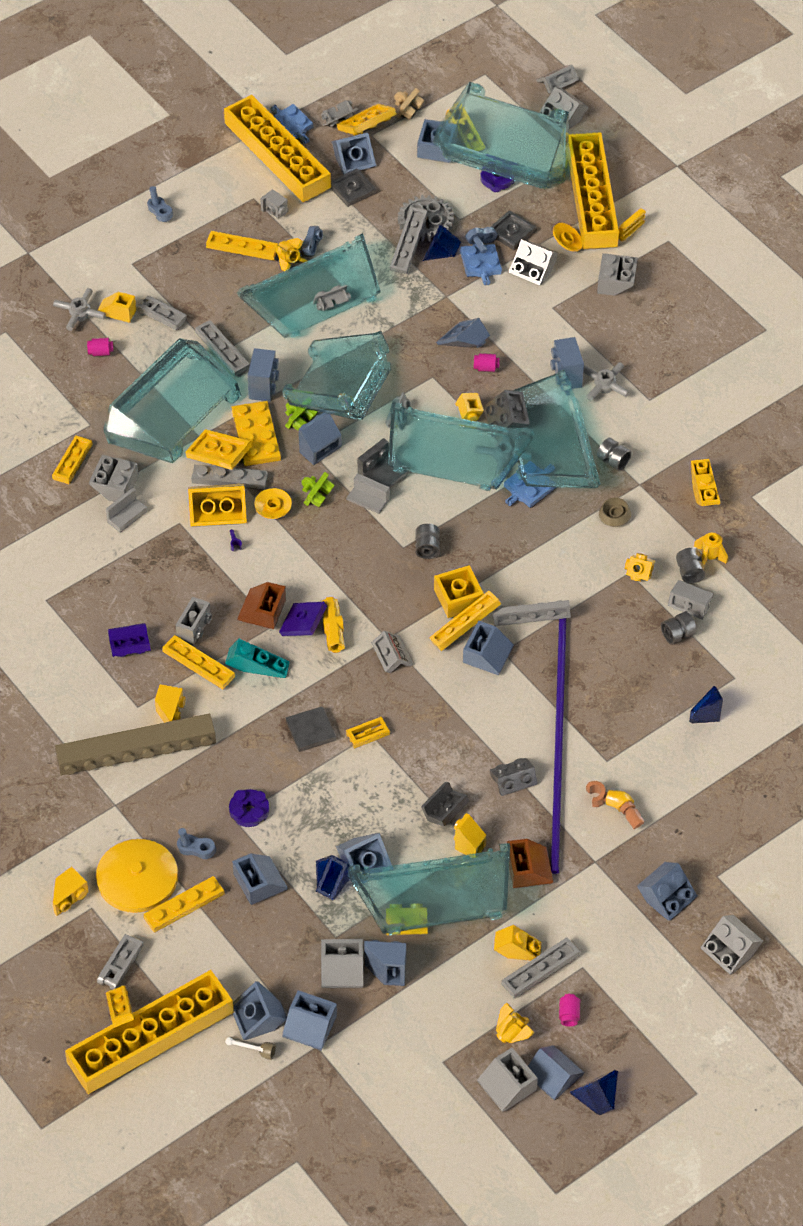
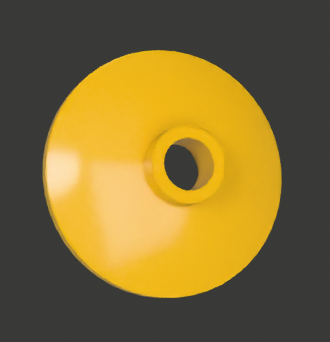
(567, 237)
(273, 503)

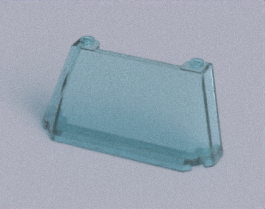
(505, 138)
(288, 297)
(342, 375)
(169, 401)
(454, 447)
(561, 447)
(435, 890)

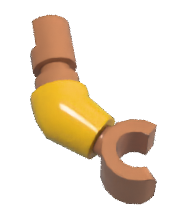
(618, 799)

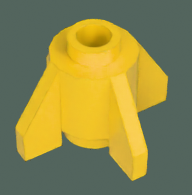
(289, 253)
(711, 547)
(512, 1027)

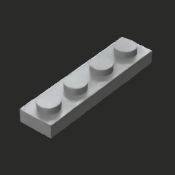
(409, 240)
(222, 348)
(222, 476)
(531, 613)
(540, 967)

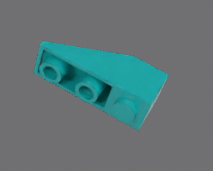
(256, 660)

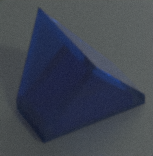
(443, 245)
(708, 708)
(331, 876)
(599, 1093)

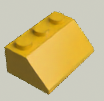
(217, 504)

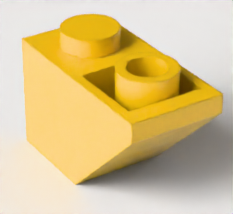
(119, 306)
(169, 702)
(469, 836)
(68, 889)
(516, 944)

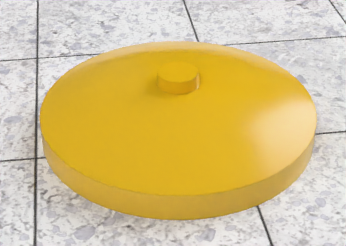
(137, 875)

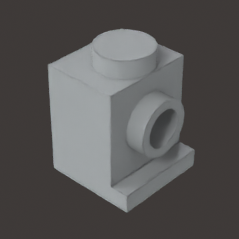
(274, 204)

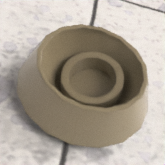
(615, 512)

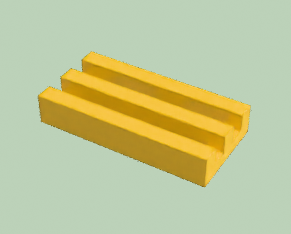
(631, 224)
(368, 735)

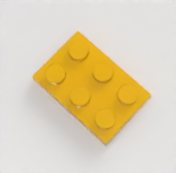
(366, 119)
(218, 449)

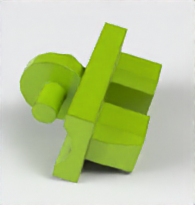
(295, 419)
(314, 496)

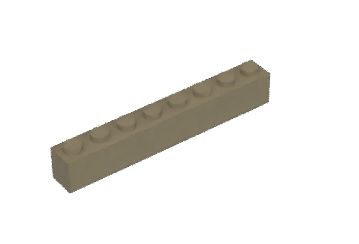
(135, 744)

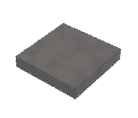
(352, 187)
(512, 229)
(310, 729)

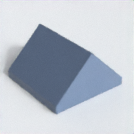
(554, 1071)

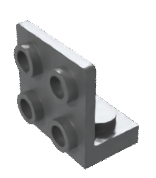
(507, 410)
(375, 465)

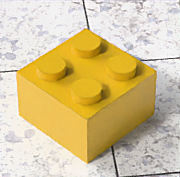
(457, 590)

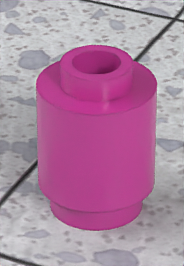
(100, 347)
(486, 362)
(569, 1010)

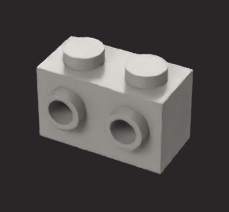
(193, 620)

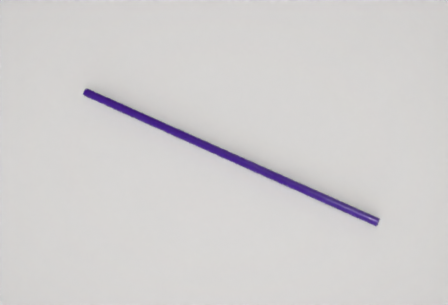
(558, 747)

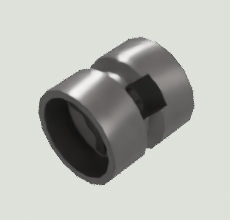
(616, 455)
(427, 541)
(690, 565)
(680, 626)

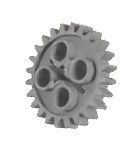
(437, 215)

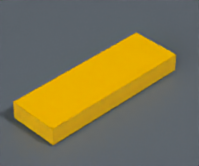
(72, 459)
(119, 1006)

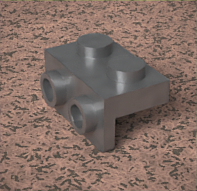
(514, 776)
(444, 805)

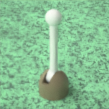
(266, 1049)

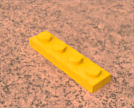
(241, 245)
(465, 620)
(198, 662)
(183, 904)

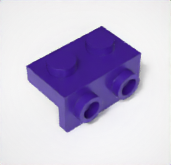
(129, 640)

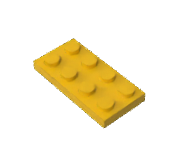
(255, 424)

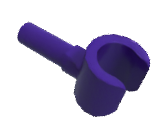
(235, 541)

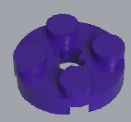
(495, 183)
(249, 797)

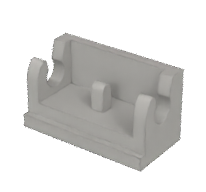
(690, 599)

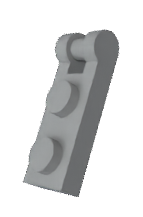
(161, 312)
(120, 961)

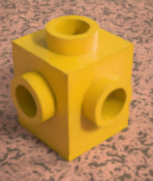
(646, 567)

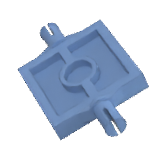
(294, 121)
(481, 264)
(523, 493)

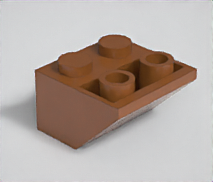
(263, 605)
(529, 864)

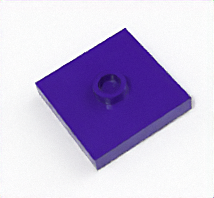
(303, 619)

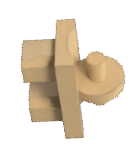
(405, 102)

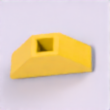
(704, 483)

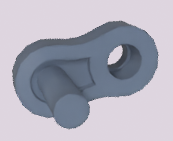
(158, 206)
(480, 237)
(311, 241)
(191, 845)

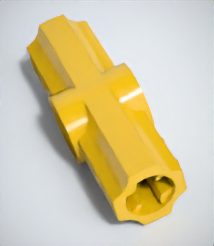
(333, 625)

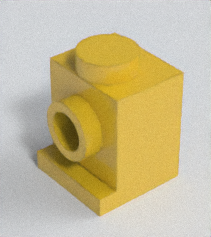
(470, 406)

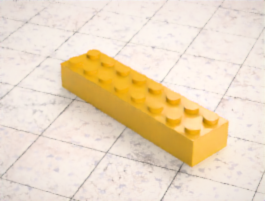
(277, 148)
(592, 191)
(152, 1031)

